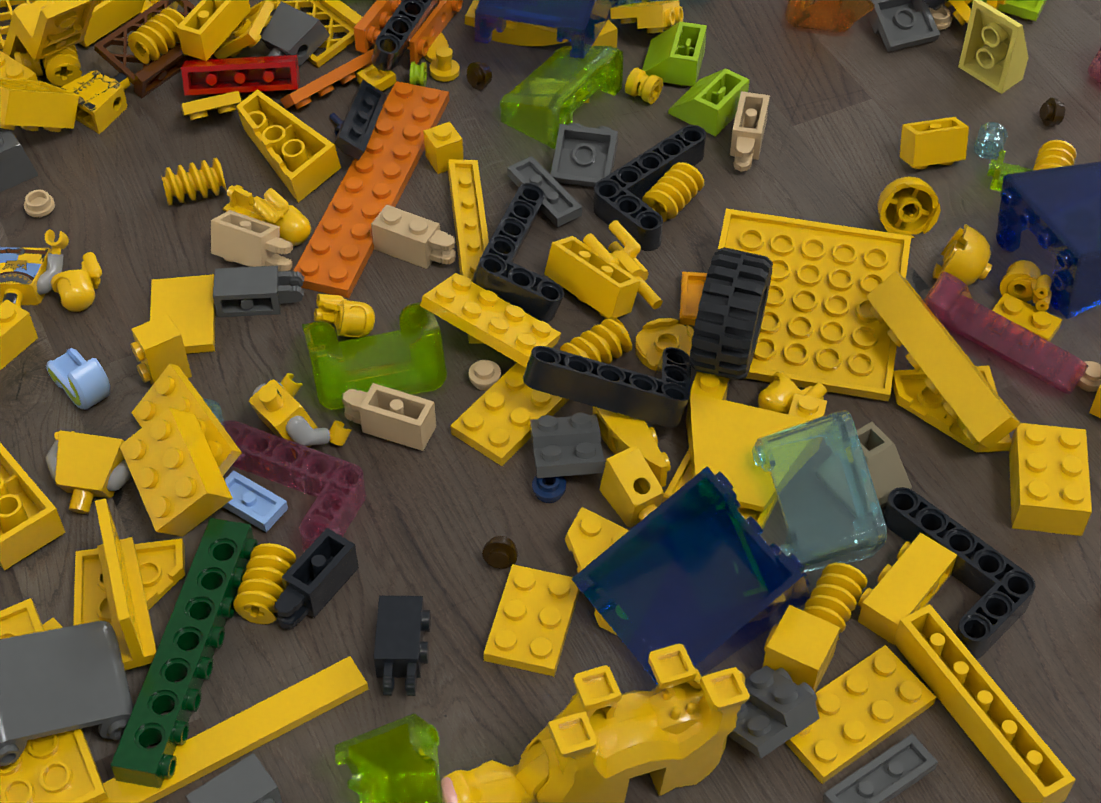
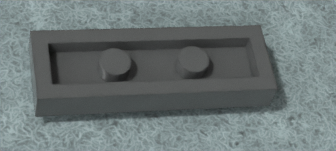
(557, 203)
(885, 775)

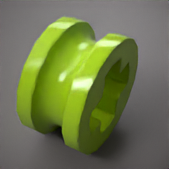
(418, 73)

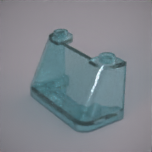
(823, 491)

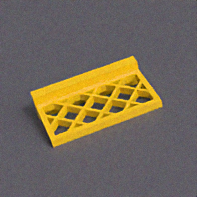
(341, 20)
(125, 593)

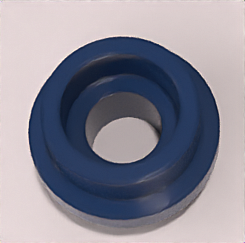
(551, 493)

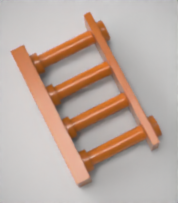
(378, 15)

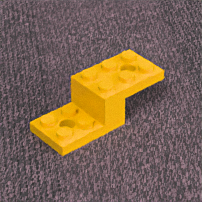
(47, 26)

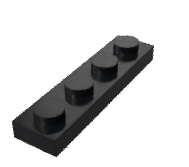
(360, 120)

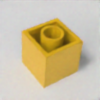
(801, 646)

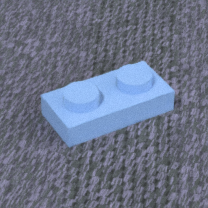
(254, 502)

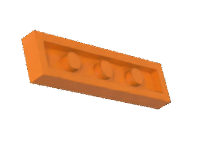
(324, 84)

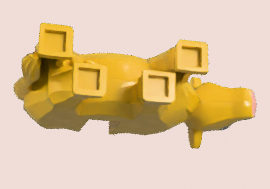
(614, 736)

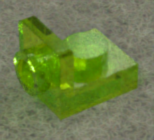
(999, 169)

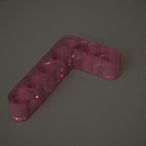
(958, 311)
(330, 479)

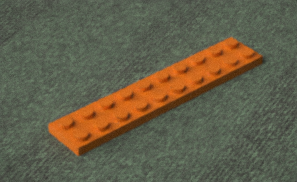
(344, 234)

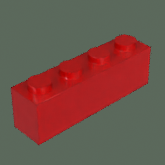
(240, 74)

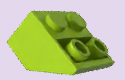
(677, 54)
(711, 101)

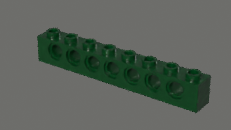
(219, 565)

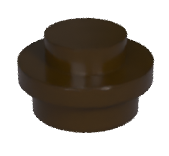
(479, 75)
(1052, 112)
(500, 552)

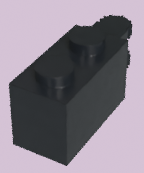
(315, 578)
(400, 641)

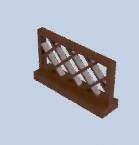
(156, 71)

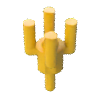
(625, 259)

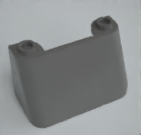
(61, 684)

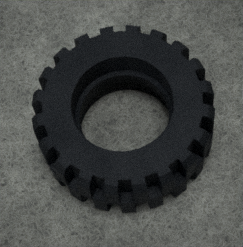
(730, 313)

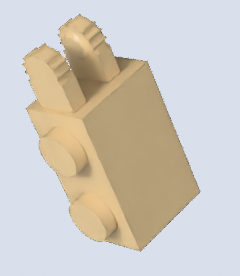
(748, 129)
(411, 238)
(249, 241)
(392, 415)

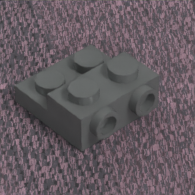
(902, 23)
(584, 154)
(567, 445)
(774, 711)

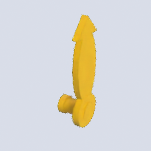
(442, 65)

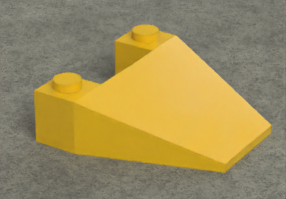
(726, 431)

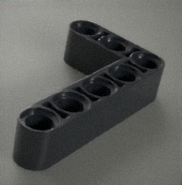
(398, 31)
(621, 192)
(509, 280)
(613, 388)
(911, 514)

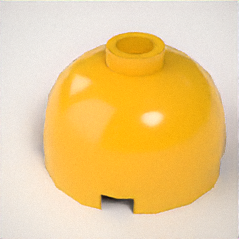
(908, 206)
(965, 256)

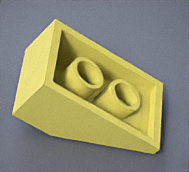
(994, 48)

